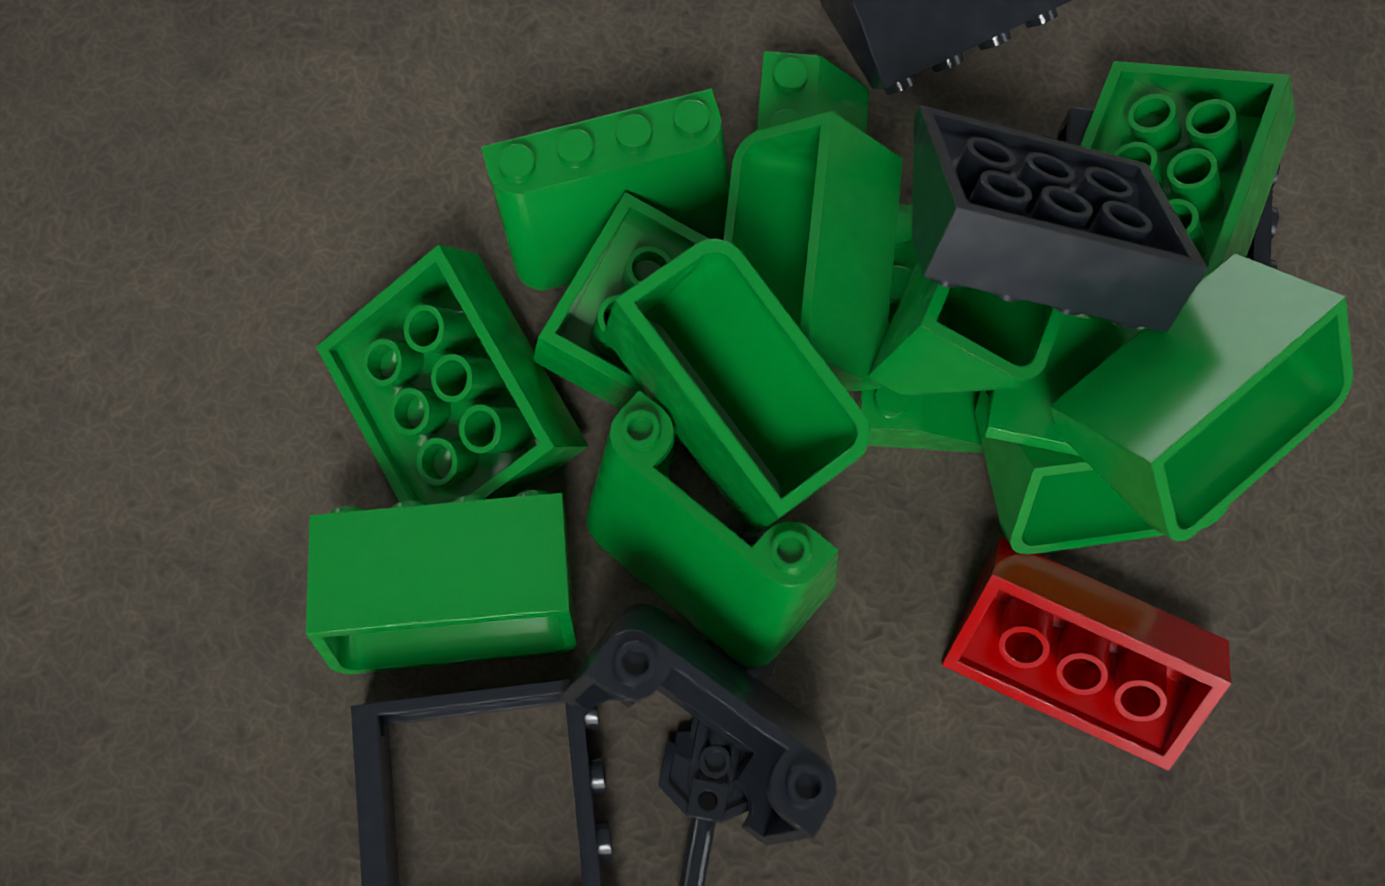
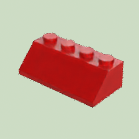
(1089, 655)

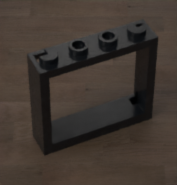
(375, 780)

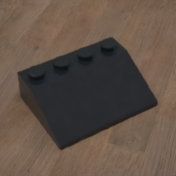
(1047, 223)

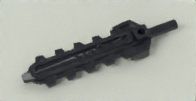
(700, 775)

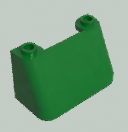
(730, 592)

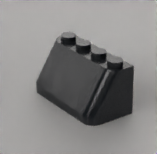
(908, 36)

